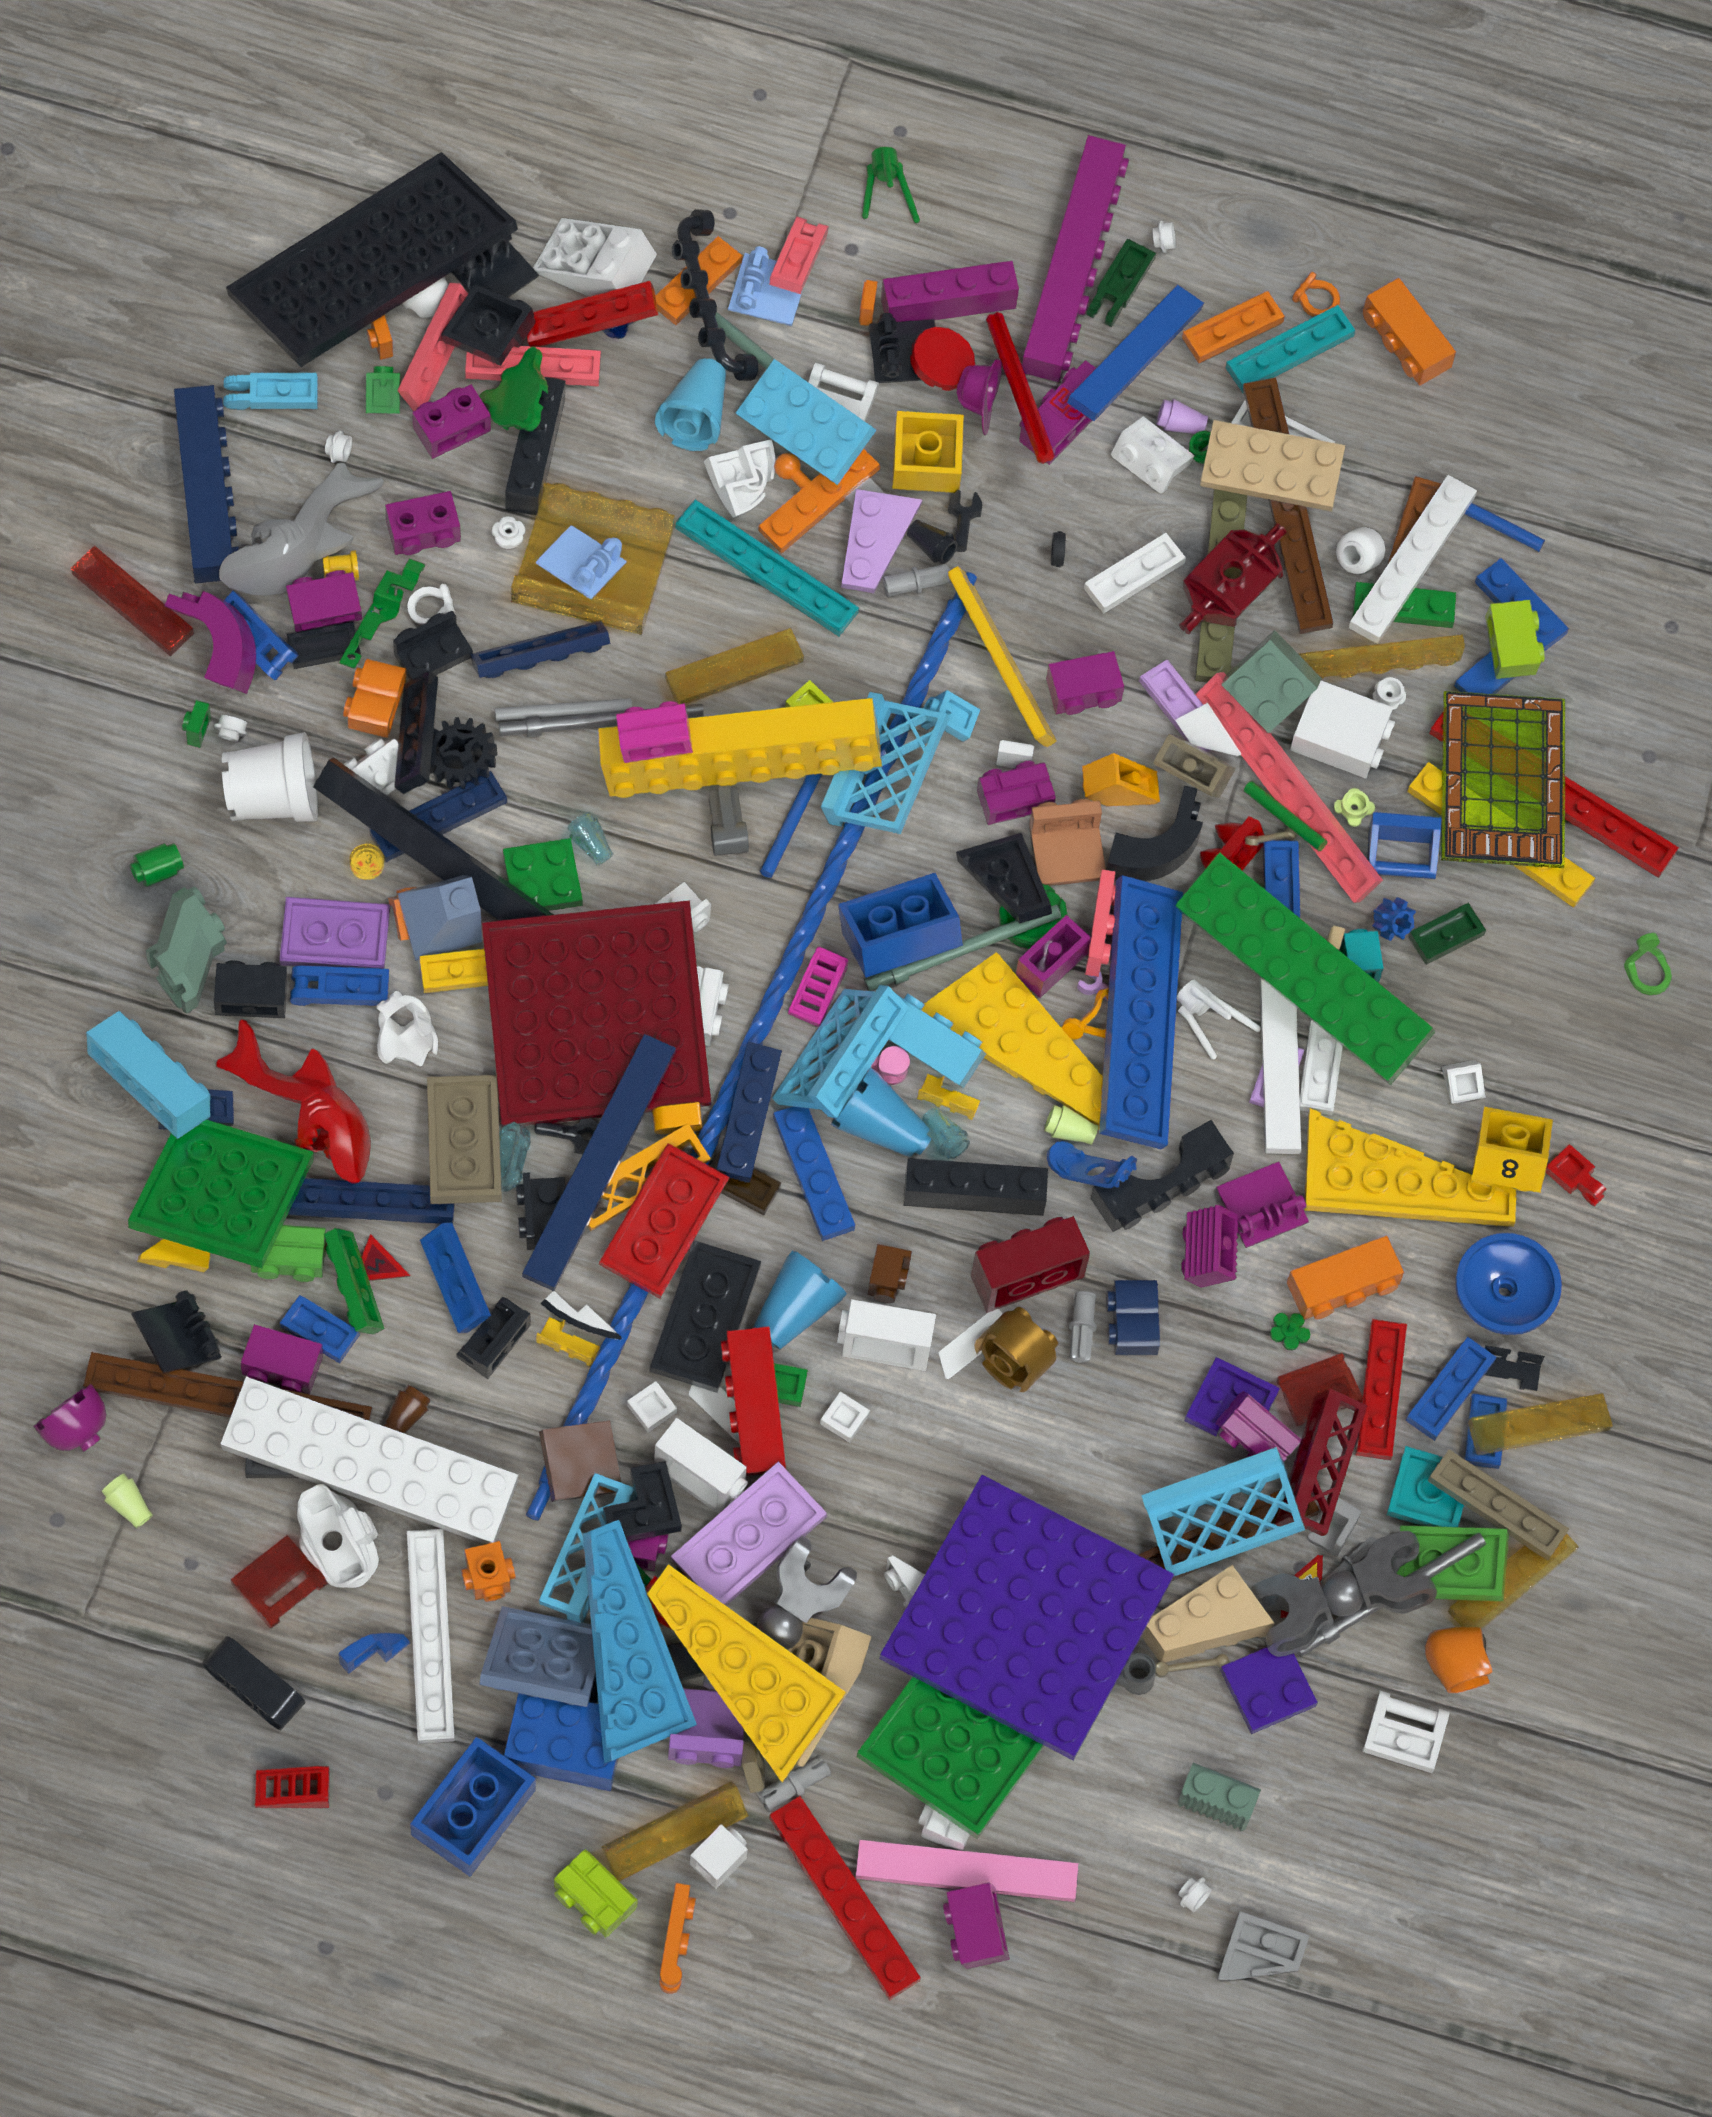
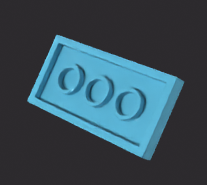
(806, 421)

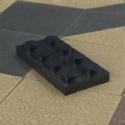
(705, 1307)

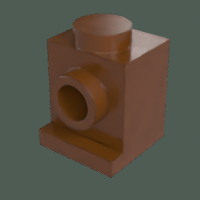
(889, 1273)

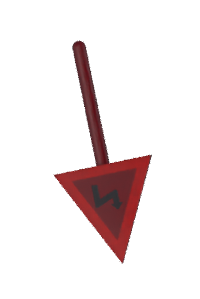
(379, 1262)

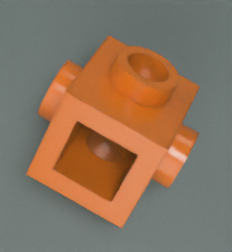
(488, 1572)

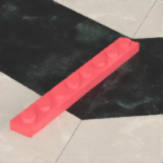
(1291, 790)

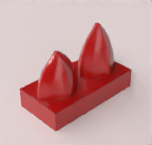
(1233, 837)

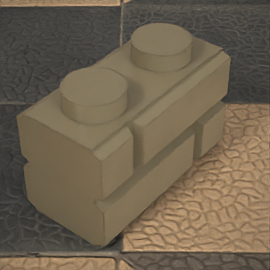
(1194, 765)

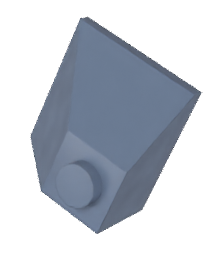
(442, 916)

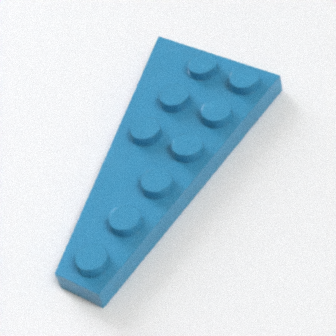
(634, 1671)

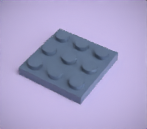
(541, 1657)

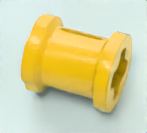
(342, 562)

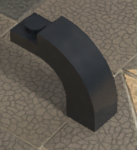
(1161, 855)

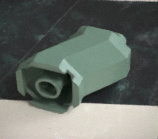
(186, 948)

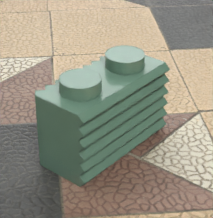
(1219, 1796)

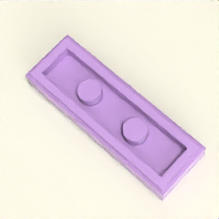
(1170, 693)

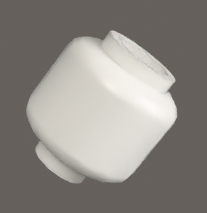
(1360, 550)

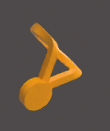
(1075, 1028)

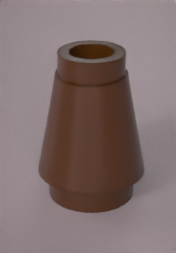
(407, 1409)

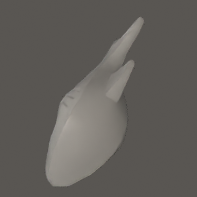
(297, 543)

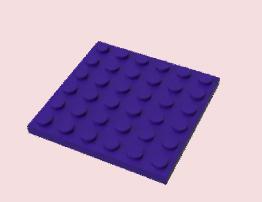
(1027, 1617)

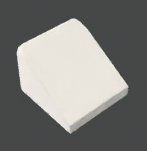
(1464, 1081)

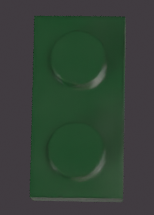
(1447, 933)

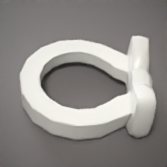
(442, 593)

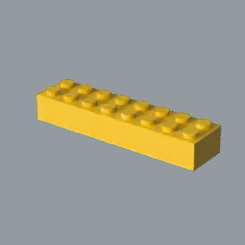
(753, 748)

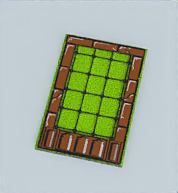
(1503, 779)

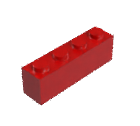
(755, 1399)

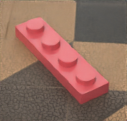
(432, 352)
(571, 365)

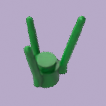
(886, 168)

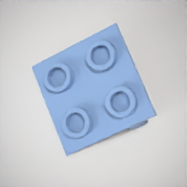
(754, 294)
(583, 561)

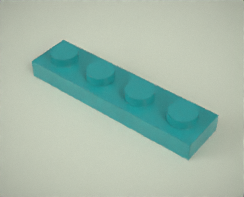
(1291, 347)

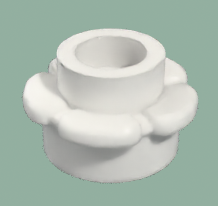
(1164, 236)
(338, 447)
(510, 540)
(1392, 686)
(231, 728)
(1194, 1894)

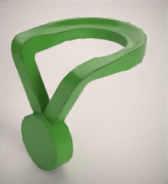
(1648, 943)

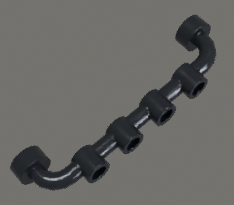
(702, 223)

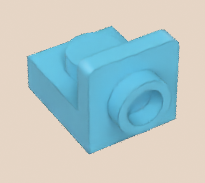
(960, 713)

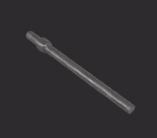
(534, 725)
(1332, 1631)

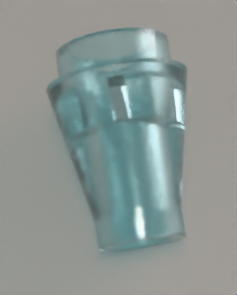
(590, 838)
(946, 1134)

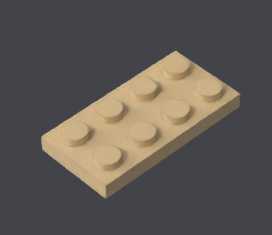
(1272, 465)

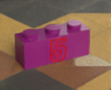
(1059, 418)

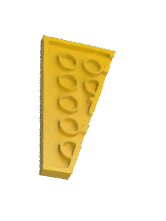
(1020, 1035)
(1387, 1179)
(761, 1682)

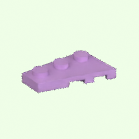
(874, 535)

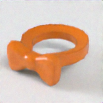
(1311, 282)

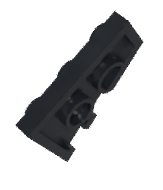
(1009, 876)

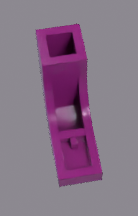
(233, 642)

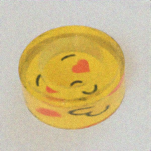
(366, 861)

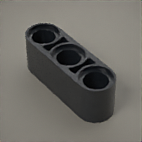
(253, 1683)

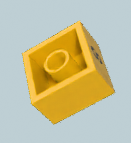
(927, 451)
(1512, 1149)

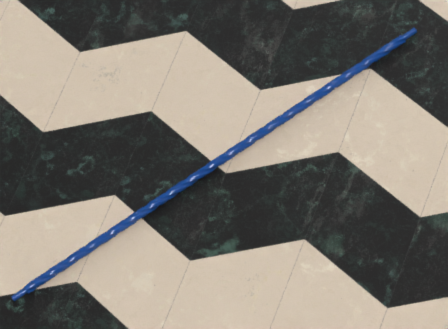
(767, 1013)

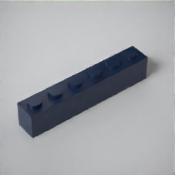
(204, 480)

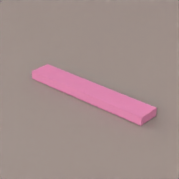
(965, 1869)

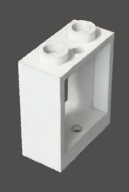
(886, 1334)
(700, 1466)

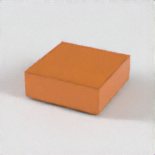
(868, 302)

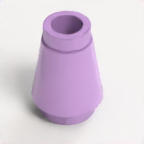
(1180, 418)

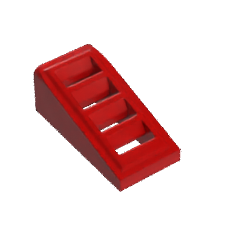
(318, 1800)

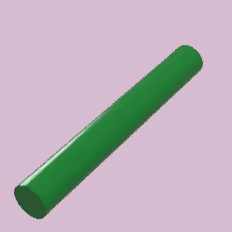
(1285, 816)

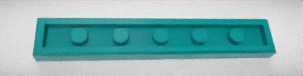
(767, 568)

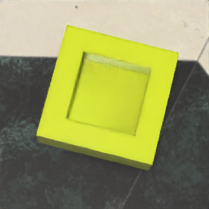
(807, 695)

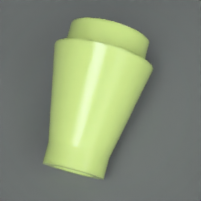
(1069, 1125)
(126, 1499)

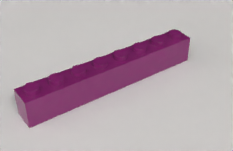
(1073, 259)

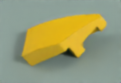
(172, 1253)

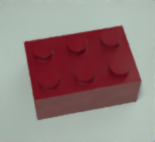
(1029, 1263)

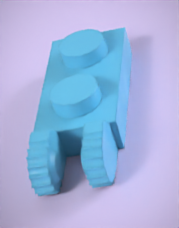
(272, 391)

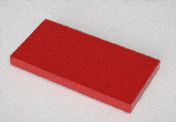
(663, 1221)

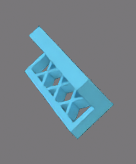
(579, 1603)

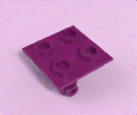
(1263, 1204)

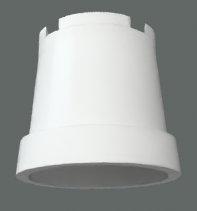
(272, 781)

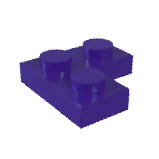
(1220, 1389)

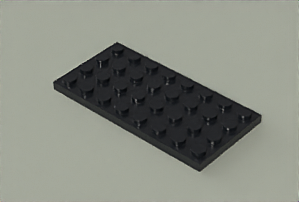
(371, 259)

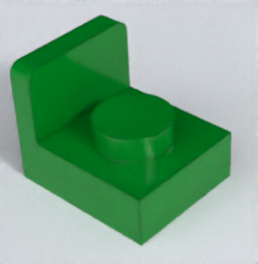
(382, 391)

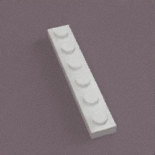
(1412, 559)

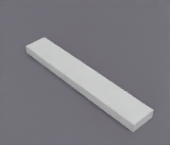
(1280, 1073)
(430, 1636)

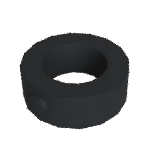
(1058, 549)

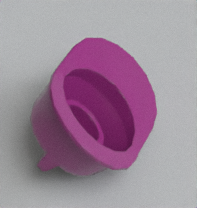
(979, 389)

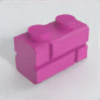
(654, 732)

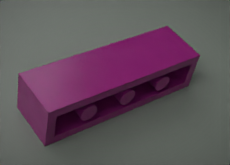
(951, 292)

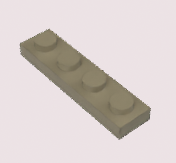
(1498, 1504)

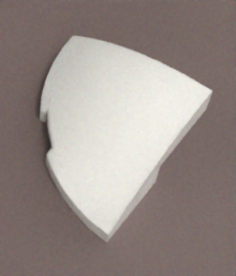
(742, 475)

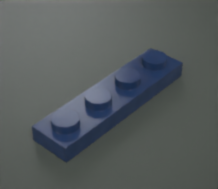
(551, 647)
(748, 1111)

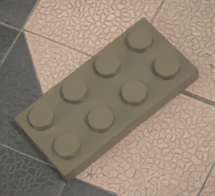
(464, 1139)

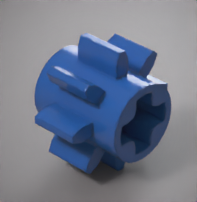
(1393, 918)

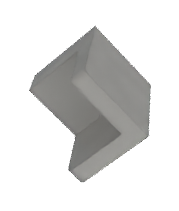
(1341, 1526)

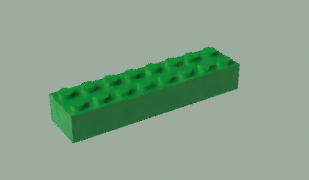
(1305, 968)

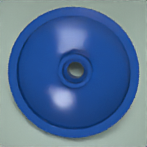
(1512, 1264)

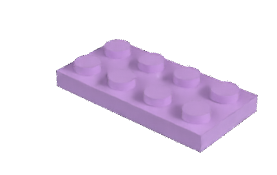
(749, 1535)

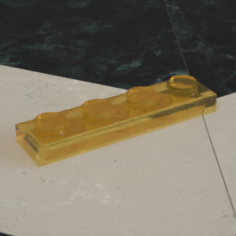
(734, 667)
(1540, 1424)
(1522, 1574)
(674, 1831)

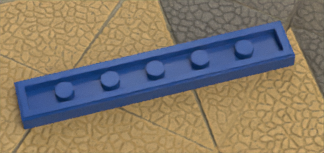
(1135, 353)

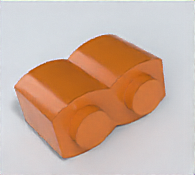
(376, 698)

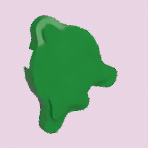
(517, 396)

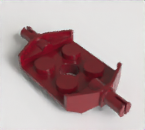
(1224, 599)

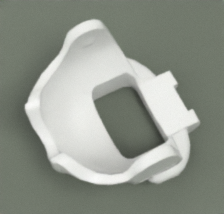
(408, 1041)

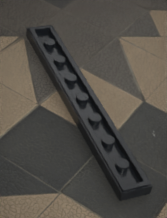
(423, 842)

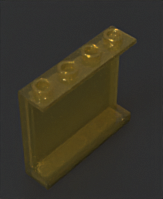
(629, 594)

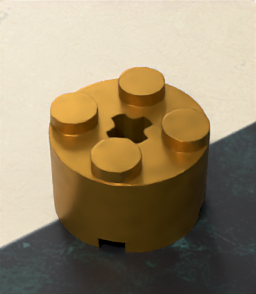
(1016, 1350)

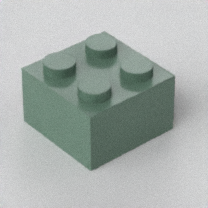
(1271, 681)

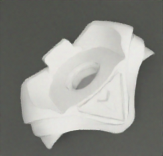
(324, 1512)

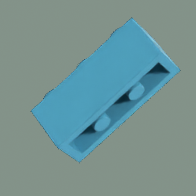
(937, 1044)

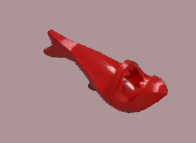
(321, 1102)

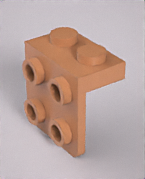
(1067, 842)

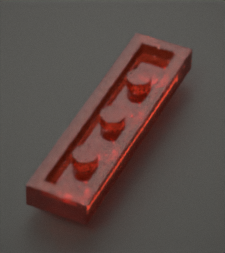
(132, 600)

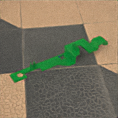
(387, 602)

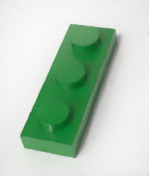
(1421, 608)
(353, 1281)

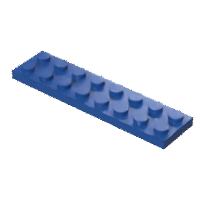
(1141, 1013)

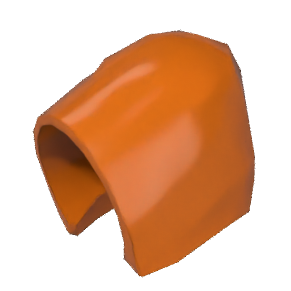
(1458, 1658)

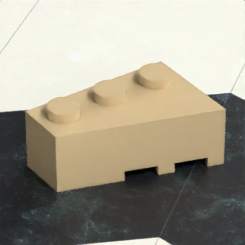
(1207, 1618)

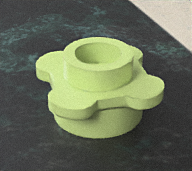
(1358, 798)

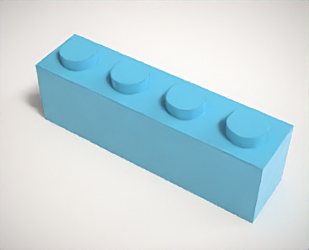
(149, 1074)

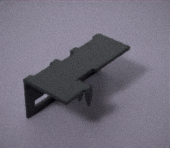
(1519, 1370)

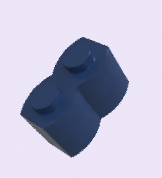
(1135, 1317)

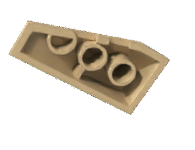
(834, 1653)

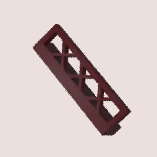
(1314, 1449)

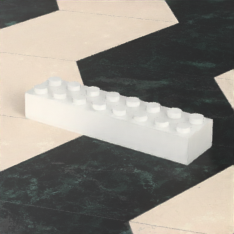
(369, 1461)

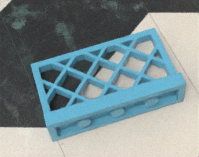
(845, 784)
(847, 1064)
(1216, 1485)

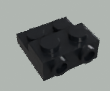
(489, 324)

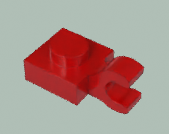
(1574, 1171)

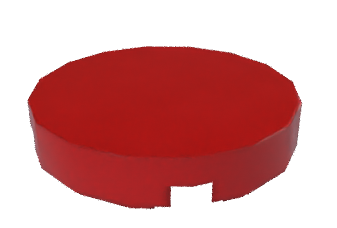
(941, 357)

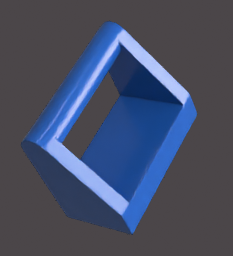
(1408, 829)

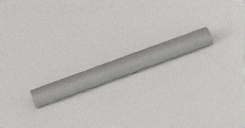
(562, 709)

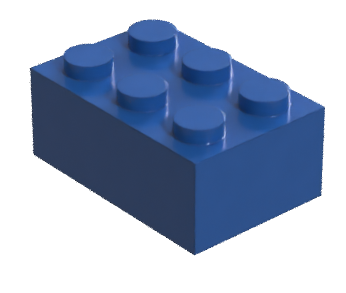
(900, 925)
(559, 1742)
(473, 1806)

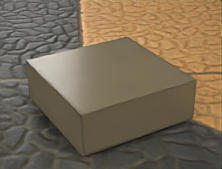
(753, 1767)

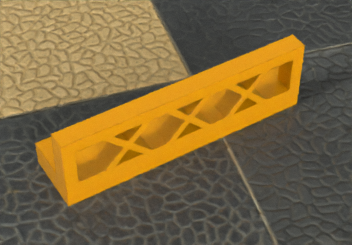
(638, 1164)

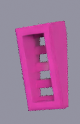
(830, 961)

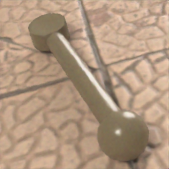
(1255, 840)
(1162, 1668)

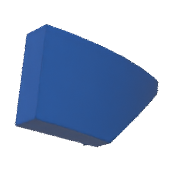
(384, 1643)

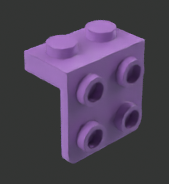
(714, 1739)

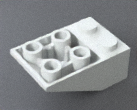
(595, 256)

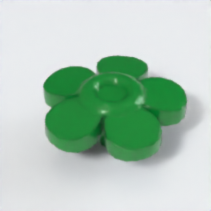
(1290, 1330)

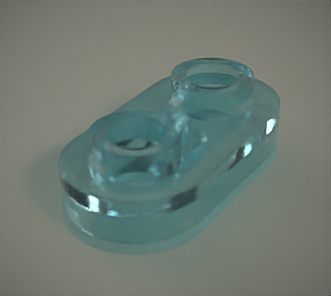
(513, 1151)

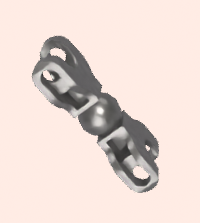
(1344, 1593)
(799, 1597)

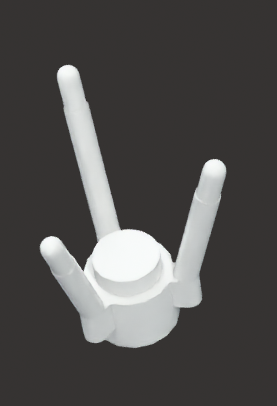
(1198, 1000)

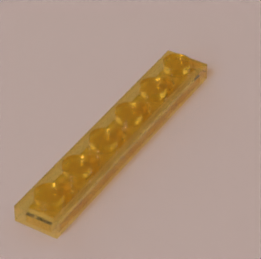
(1386, 656)

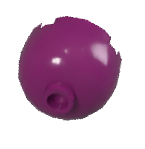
(74, 1421)

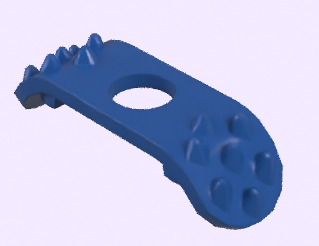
(1075, 1165)

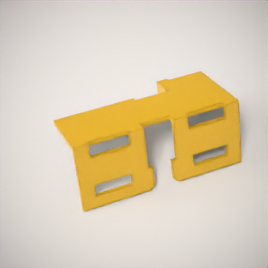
(956, 1101)
(575, 1346)

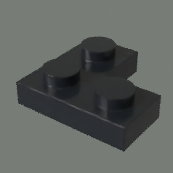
(655, 1505)

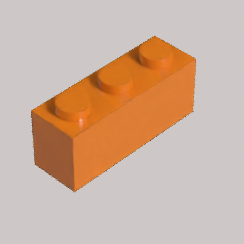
(1408, 332)
(1345, 1278)

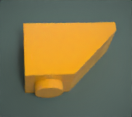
(1120, 782)

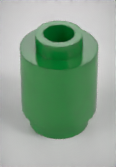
(156, 864)

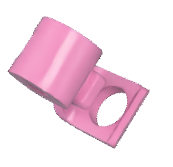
(892, 1065)

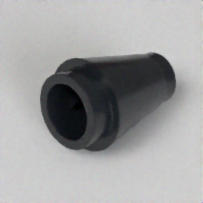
(933, 541)

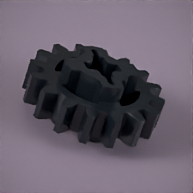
(461, 751)

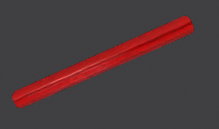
(1020, 388)

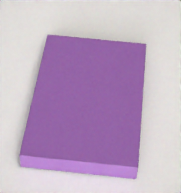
(334, 933)

